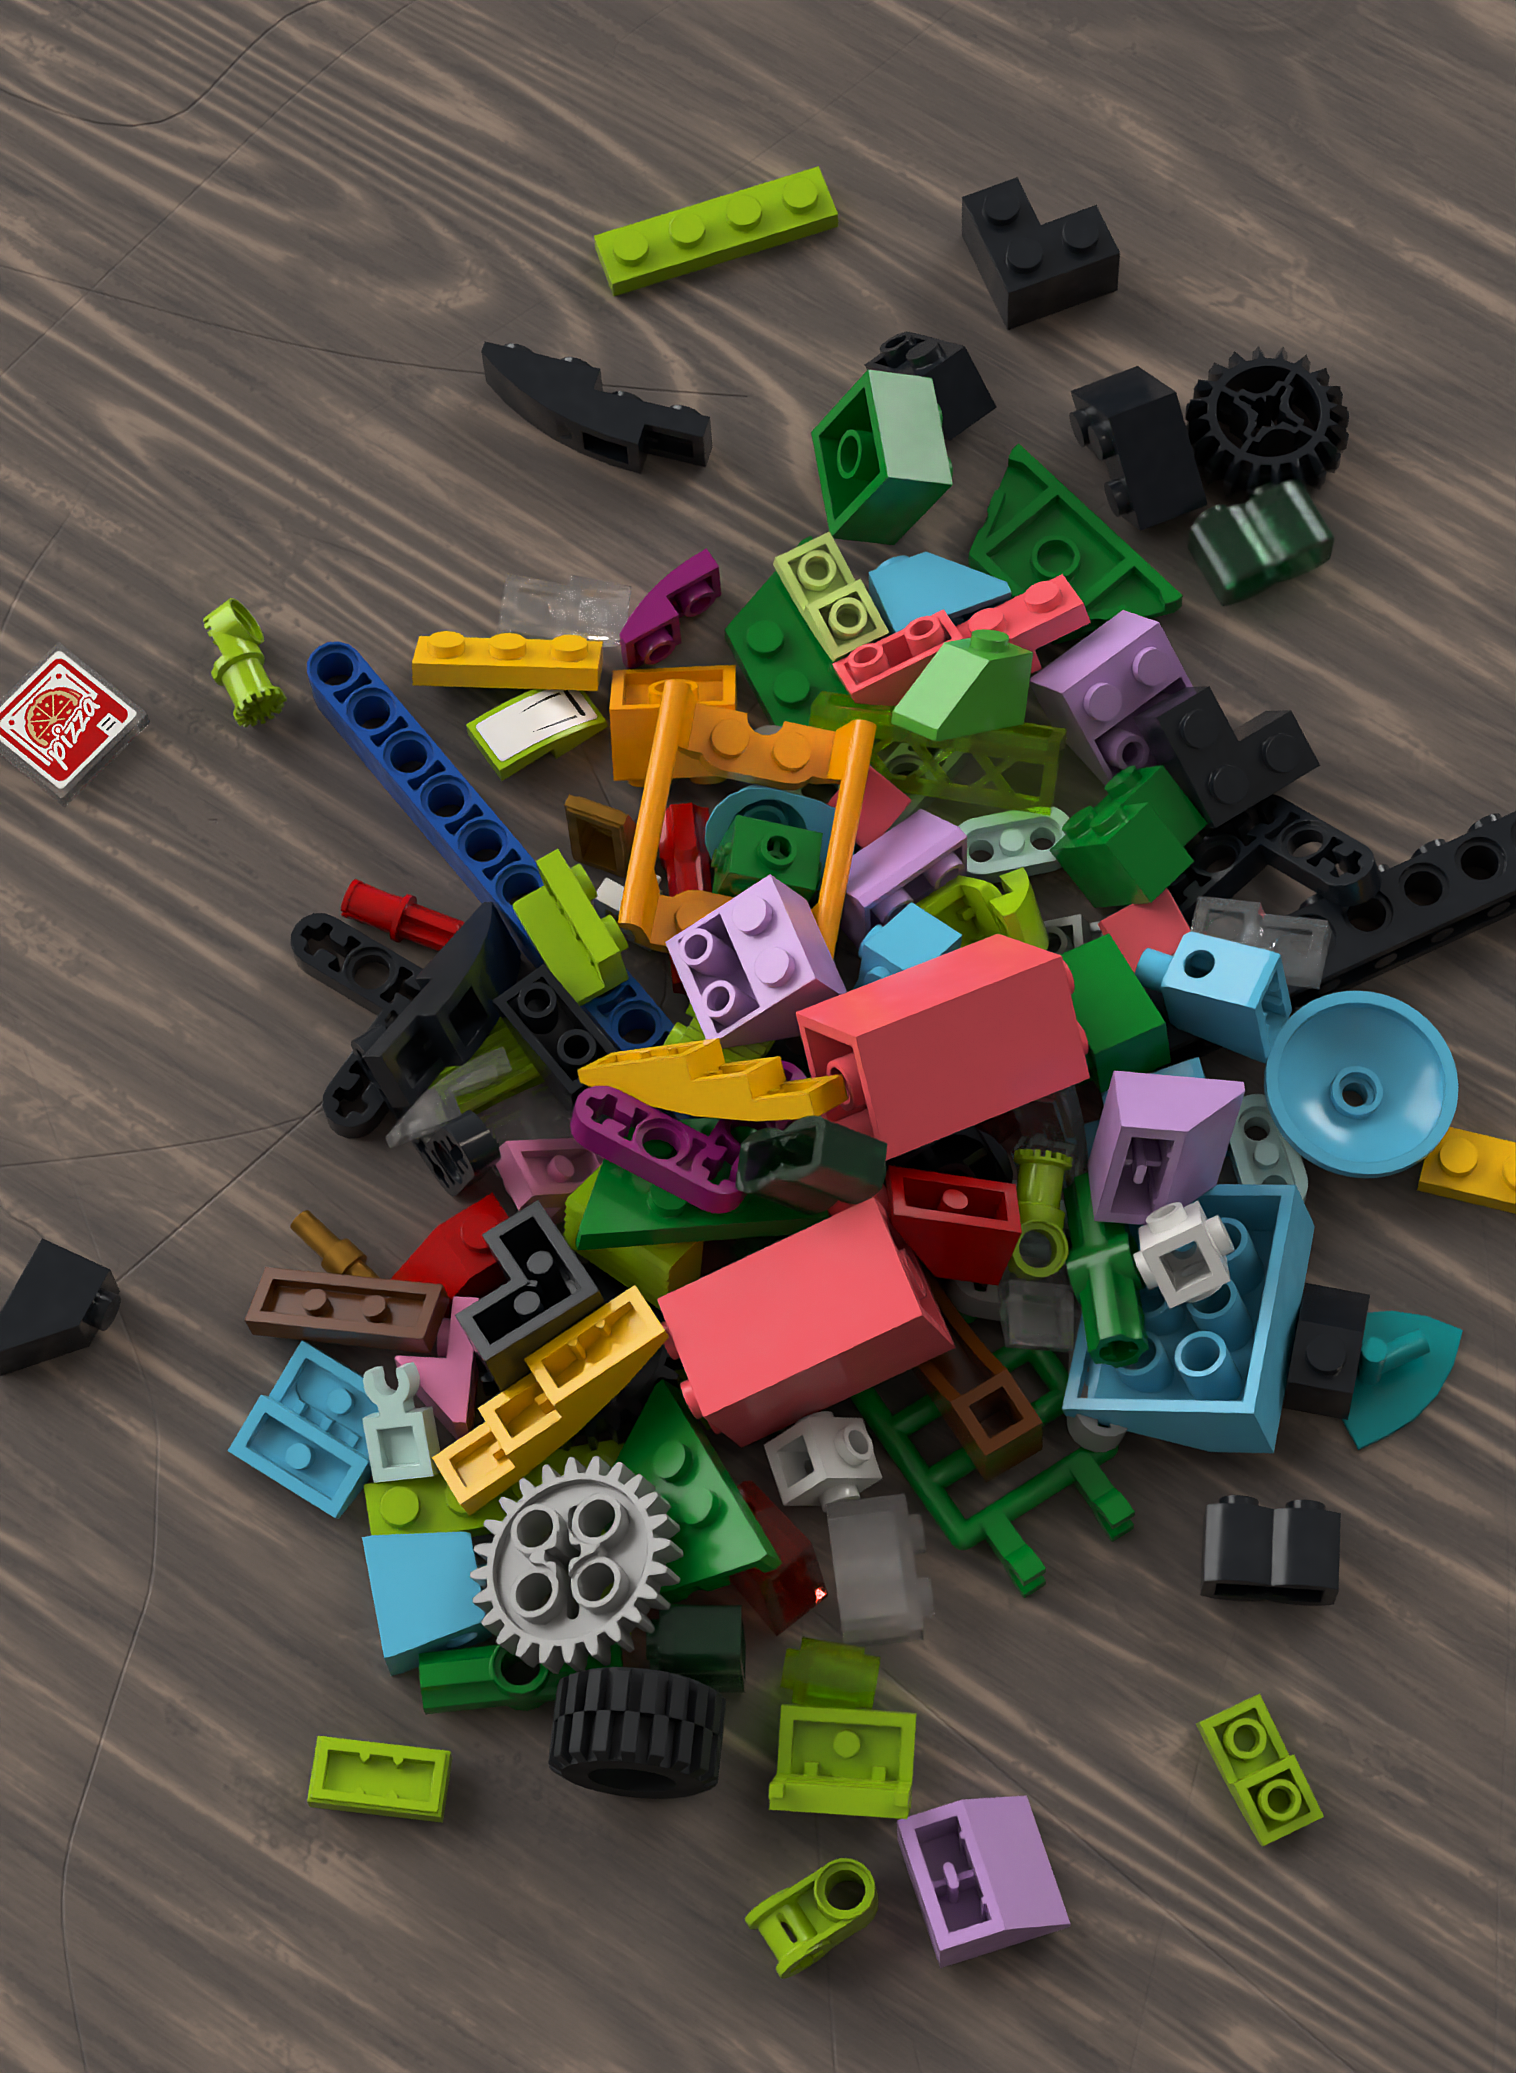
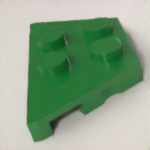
(1045, 531)
(780, 654)
(637, 1213)
(714, 1520)

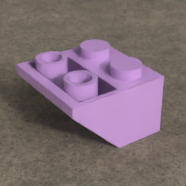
(1104, 685)
(900, 870)
(755, 965)
(1159, 1143)
(980, 1876)

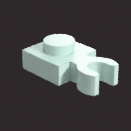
(399, 1435)

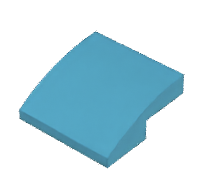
(311, 1431)

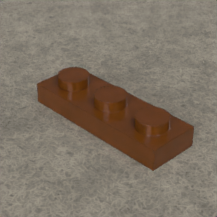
(347, 1310)

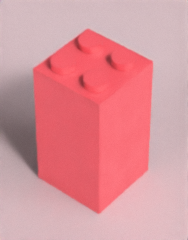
(948, 1042)
(803, 1324)

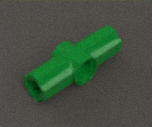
(1105, 1280)
(477, 1679)

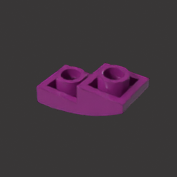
(655, 625)

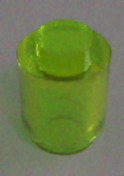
(830, 1675)

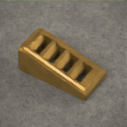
(599, 835)

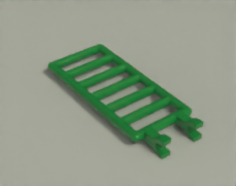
(995, 1520)

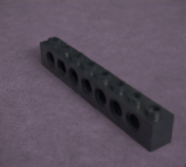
(1405, 927)

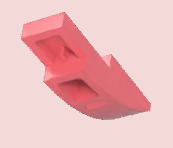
(888, 668)

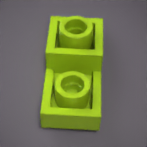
(1259, 1770)

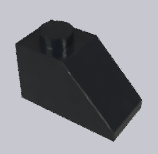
(55, 1307)
(1326, 1351)

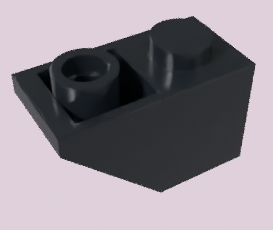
(954, 375)

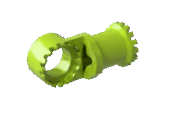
(242, 664)
(1039, 1208)

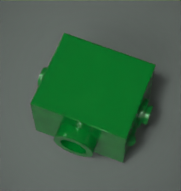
(762, 848)

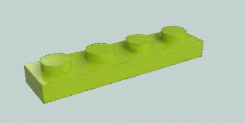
(716, 231)
(431, 1507)

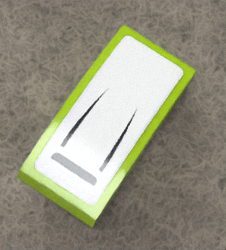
(533, 726)

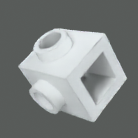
(1186, 1274)
(823, 1460)

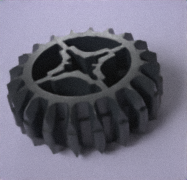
(1252, 397)

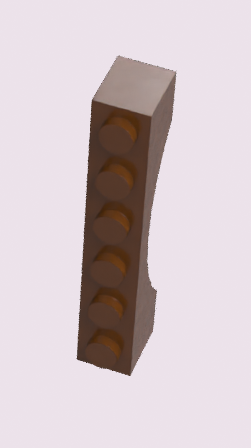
(979, 1397)

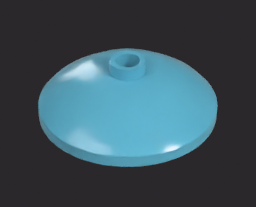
(1381, 1053)

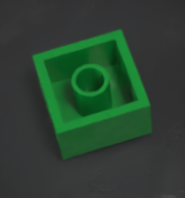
(881, 457)

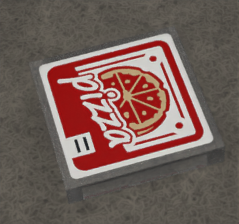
(65, 724)

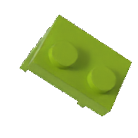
(844, 1761)

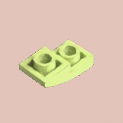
(830, 597)

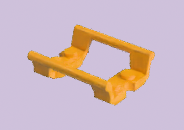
(736, 752)

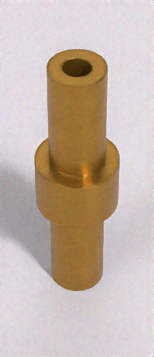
(337, 1254)

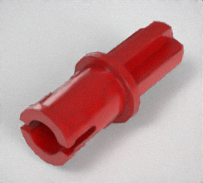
(398, 916)

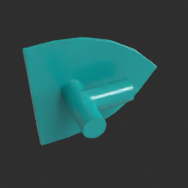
(1398, 1372)

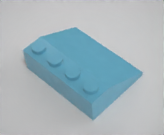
(1218, 1362)

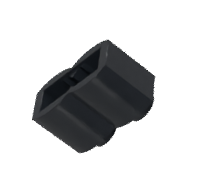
(1270, 1552)

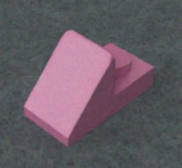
(545, 1172)
(451, 1381)

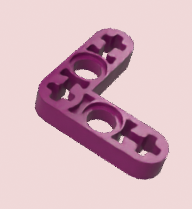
(697, 1157)

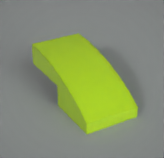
(1018, 910)

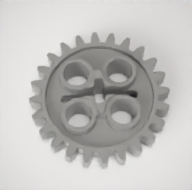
(576, 1565)

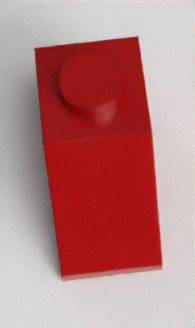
(955, 1222)
(458, 1254)

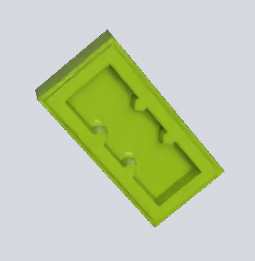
(380, 1779)

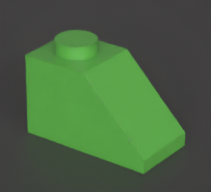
(968, 688)

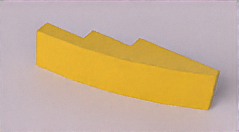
(699, 1083)
(542, 1411)

